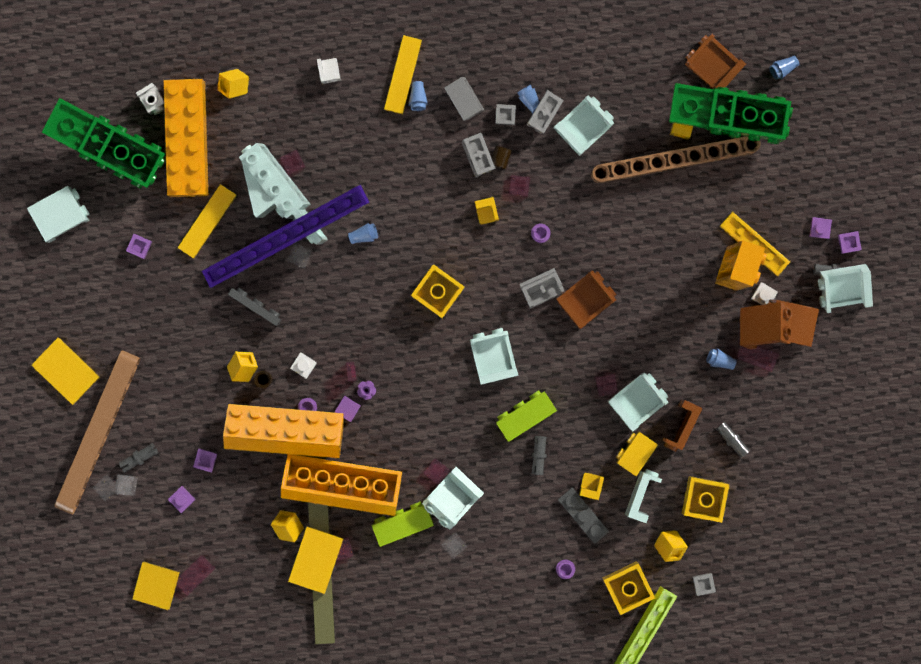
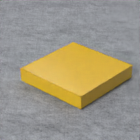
(156, 585)

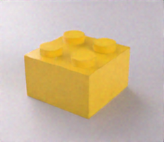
(437, 291)
(705, 499)
(628, 588)

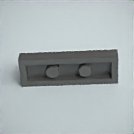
(255, 305)
(583, 515)

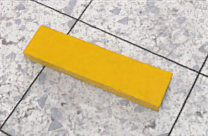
(403, 74)
(207, 221)
(741, 231)

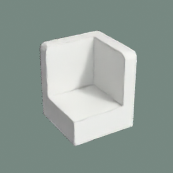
(328, 70)

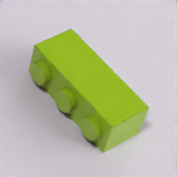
(525, 415)
(402, 524)

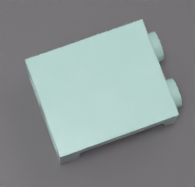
(584, 125)
(58, 213)
(845, 287)
(493, 356)
(638, 401)
(638, 494)
(452, 498)

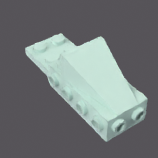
(272, 188)

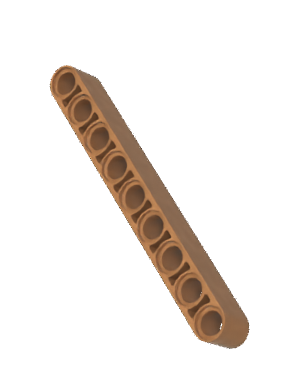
(665, 157)
(96, 432)

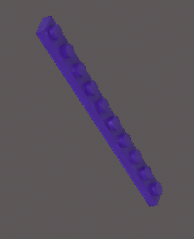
(286, 236)

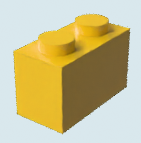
(636, 453)

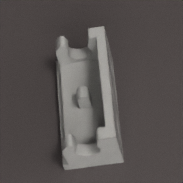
(464, 98)
(545, 112)
(478, 155)
(542, 288)

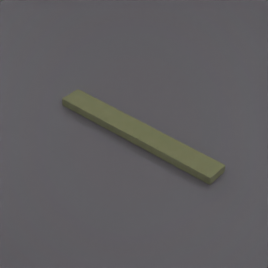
(322, 602)

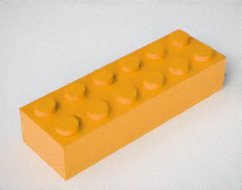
(186, 138)
(741, 265)
(283, 431)
(341, 484)

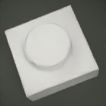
(764, 294)
(303, 365)

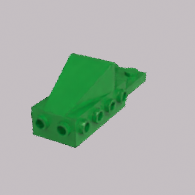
(732, 112)
(105, 143)

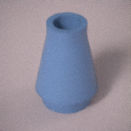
(781, 68)
(418, 97)
(529, 98)
(364, 234)
(719, 359)

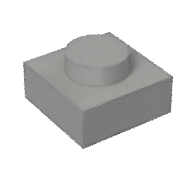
(505, 114)
(704, 584)

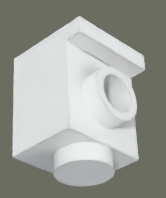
(148, 91)

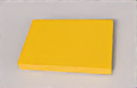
(65, 371)
(315, 560)

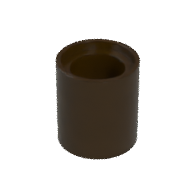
(501, 157)
(256, 379)

